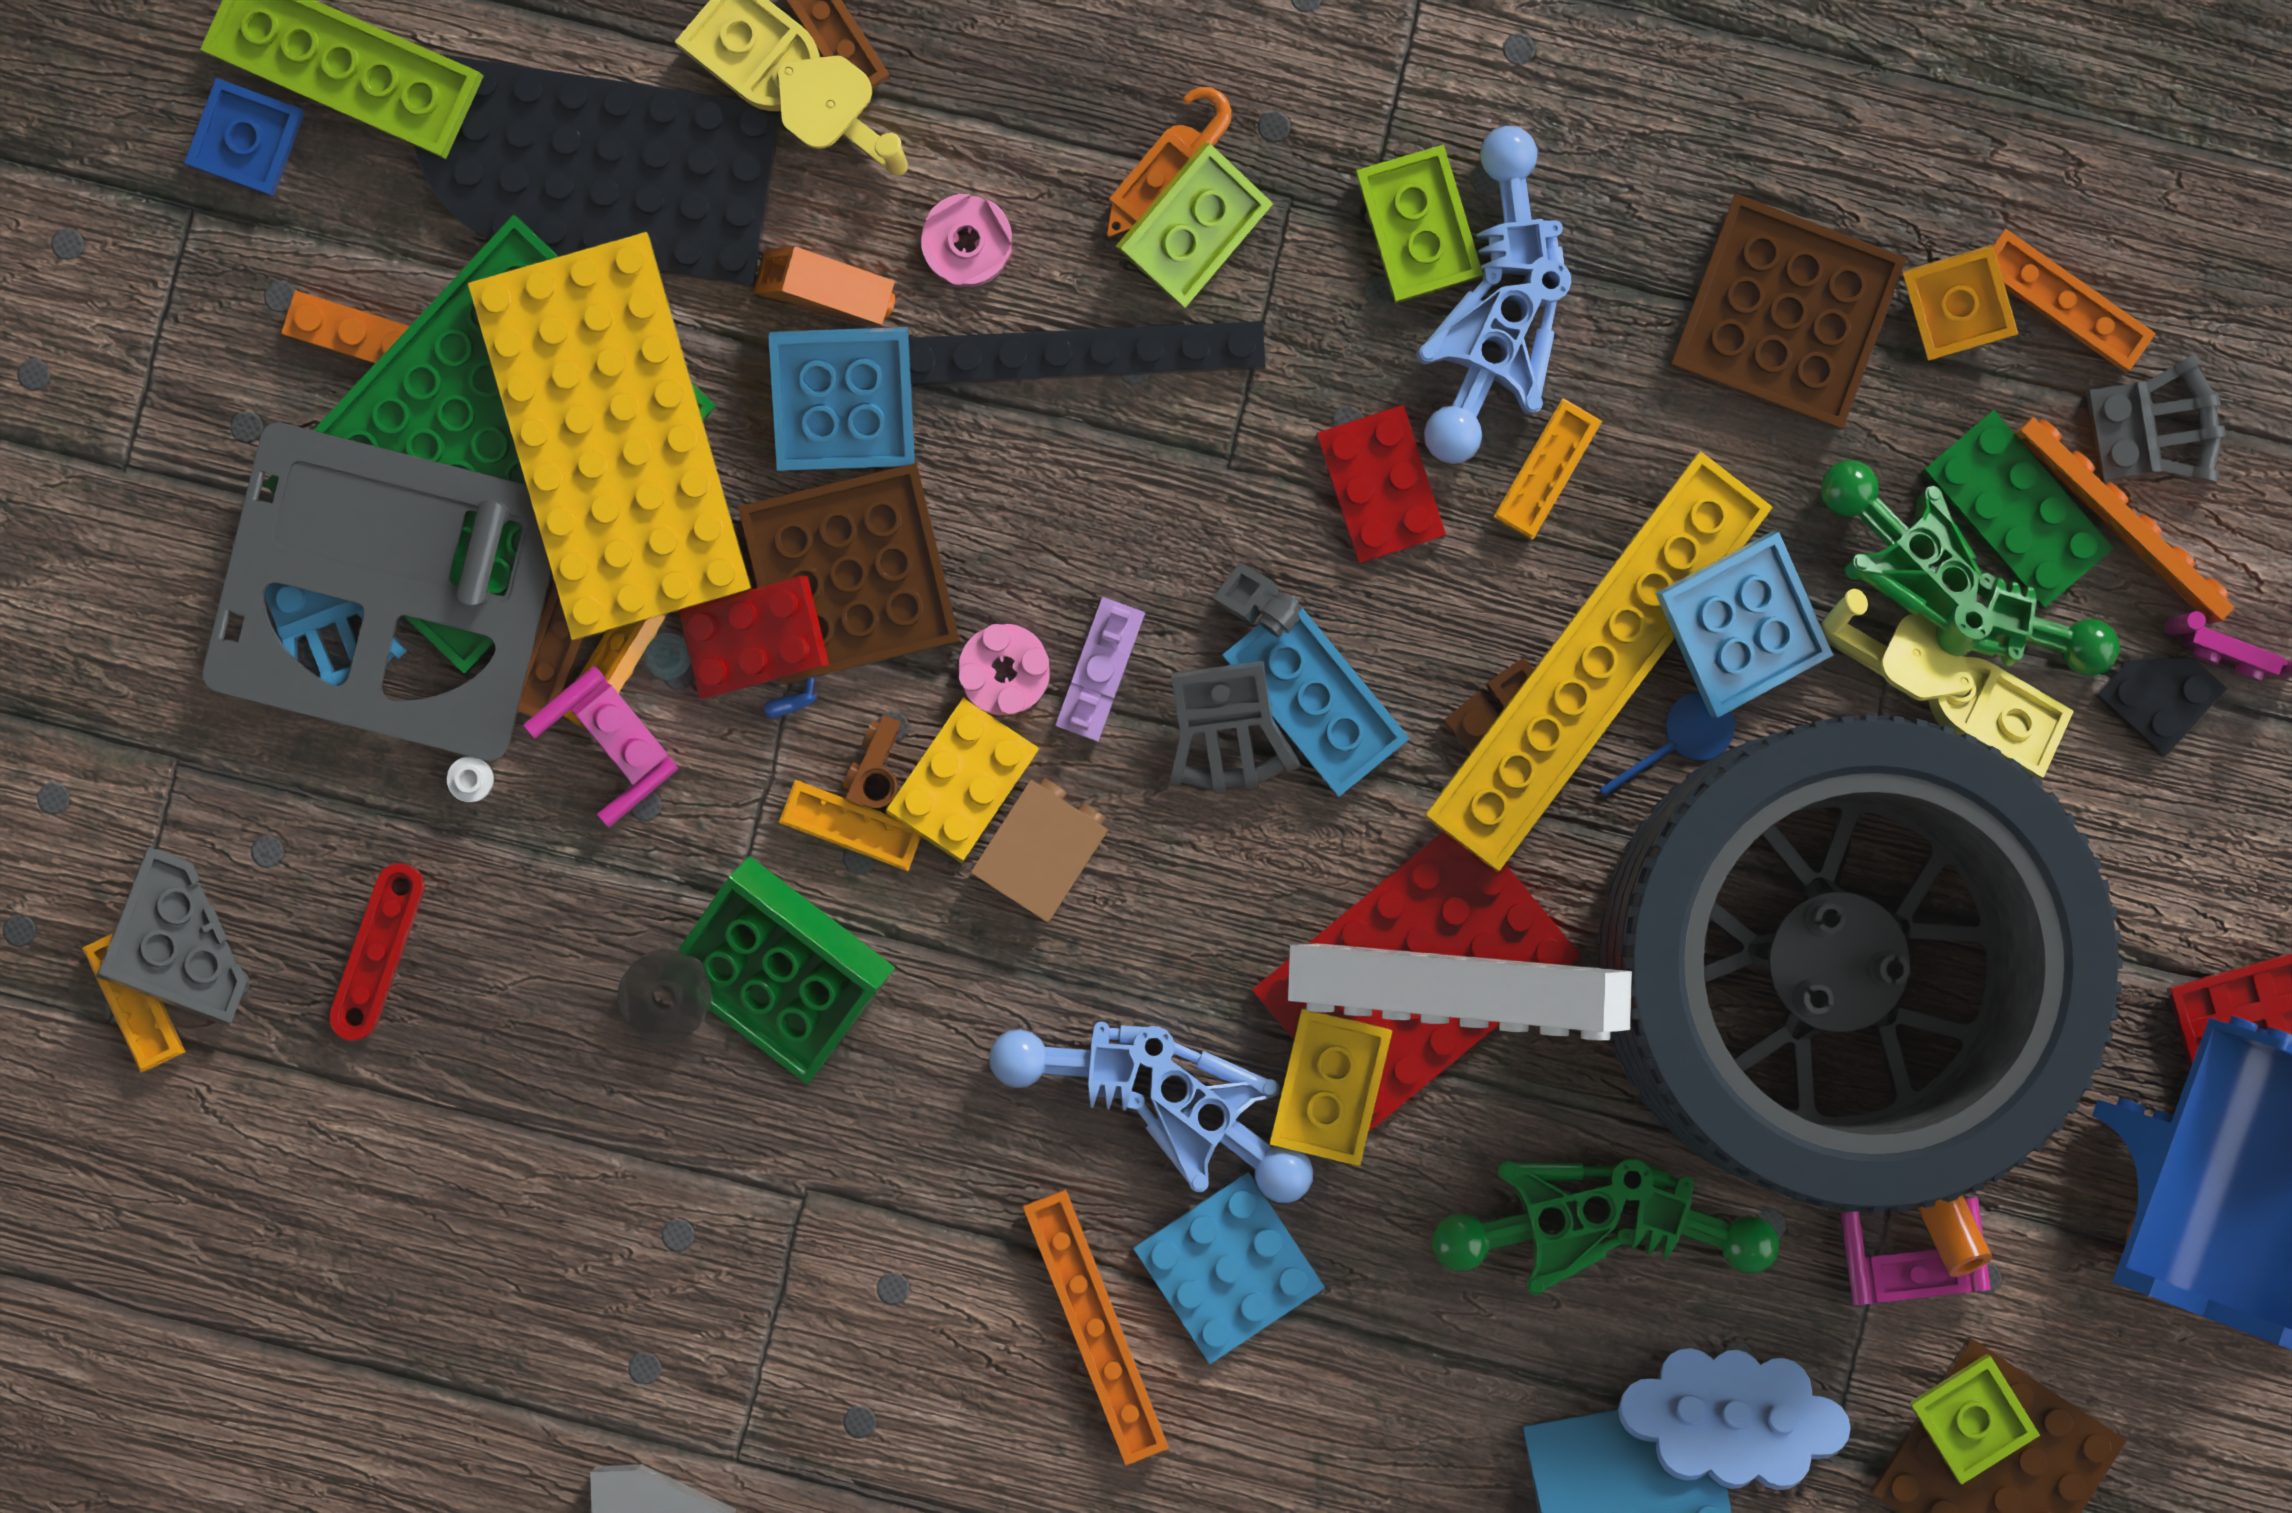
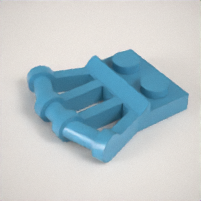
(305, 613)

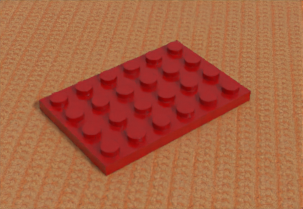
(1435, 905)

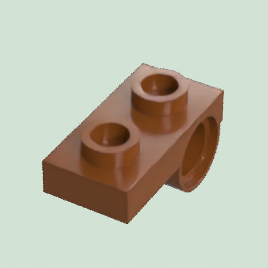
(879, 741)

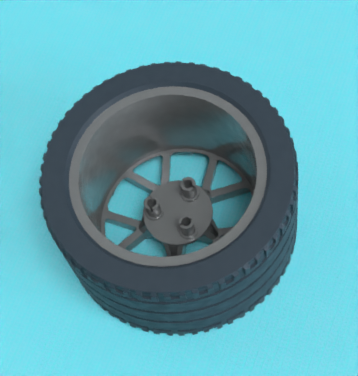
(1847, 962)

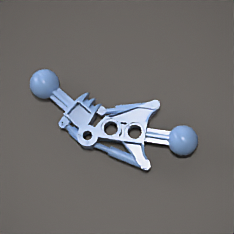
(1514, 249)
(1281, 1173)

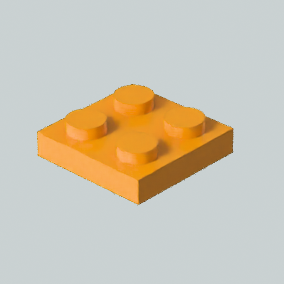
(1960, 302)

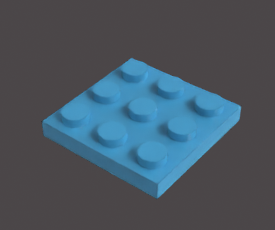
(842, 398)
(1744, 624)
(1228, 1267)

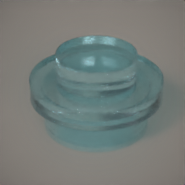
(667, 656)

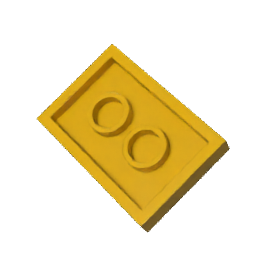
(962, 780)
(1330, 1087)

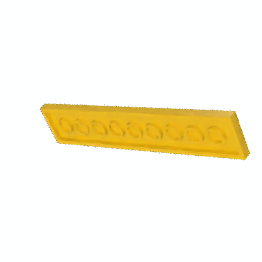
(1592, 665)

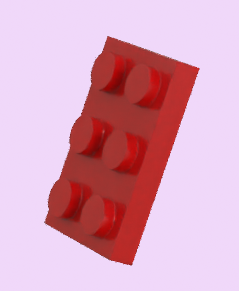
(1380, 484)
(753, 637)

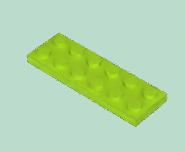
(347, 67)

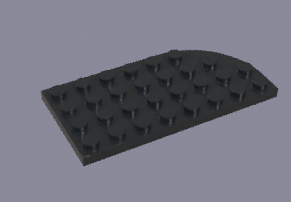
(609, 162)

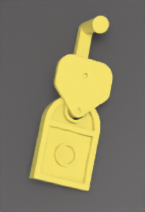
(779, 68)
(1961, 690)

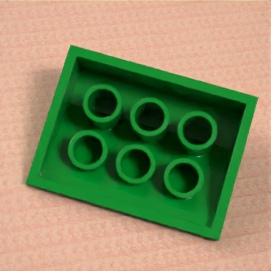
(783, 969)

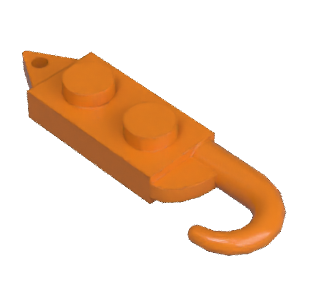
(1165, 161)

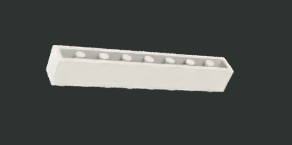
(1461, 988)

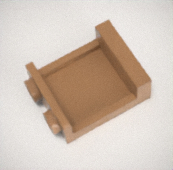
(1041, 848)

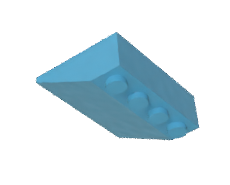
(1601, 1468)

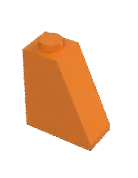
(824, 285)

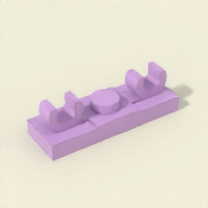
(1100, 669)

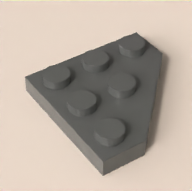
(173, 943)

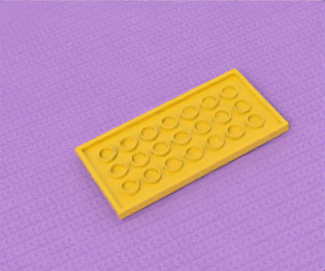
(609, 436)

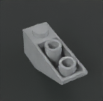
(645, 1490)

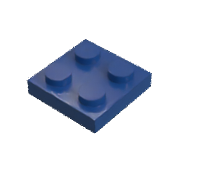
(244, 137)

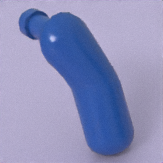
(790, 703)

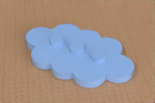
(1734, 1419)

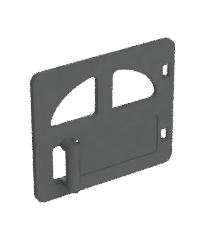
(385, 537)

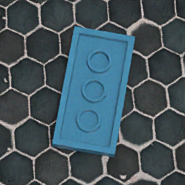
(1321, 702)

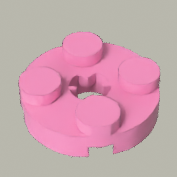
(991, 250)
(978, 675)

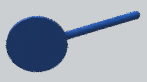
(1689, 733)

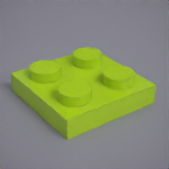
(1974, 1419)

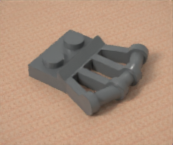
(2127, 433)
(1227, 700)

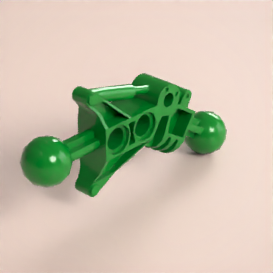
(1995, 624)
(1657, 1218)

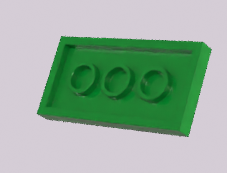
(2017, 509)

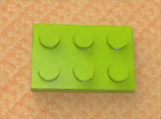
(1194, 224)
(1419, 224)

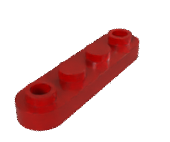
(377, 951)

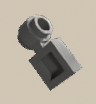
(1252, 594)

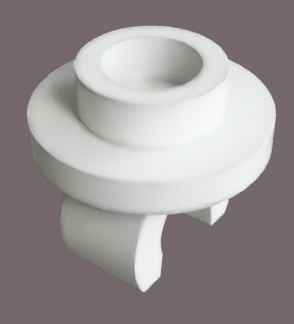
(470, 779)

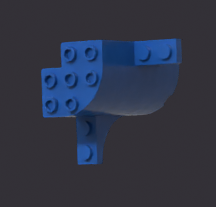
(2217, 1185)

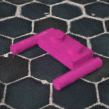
(2214, 646)
(617, 733)
(1904, 1274)

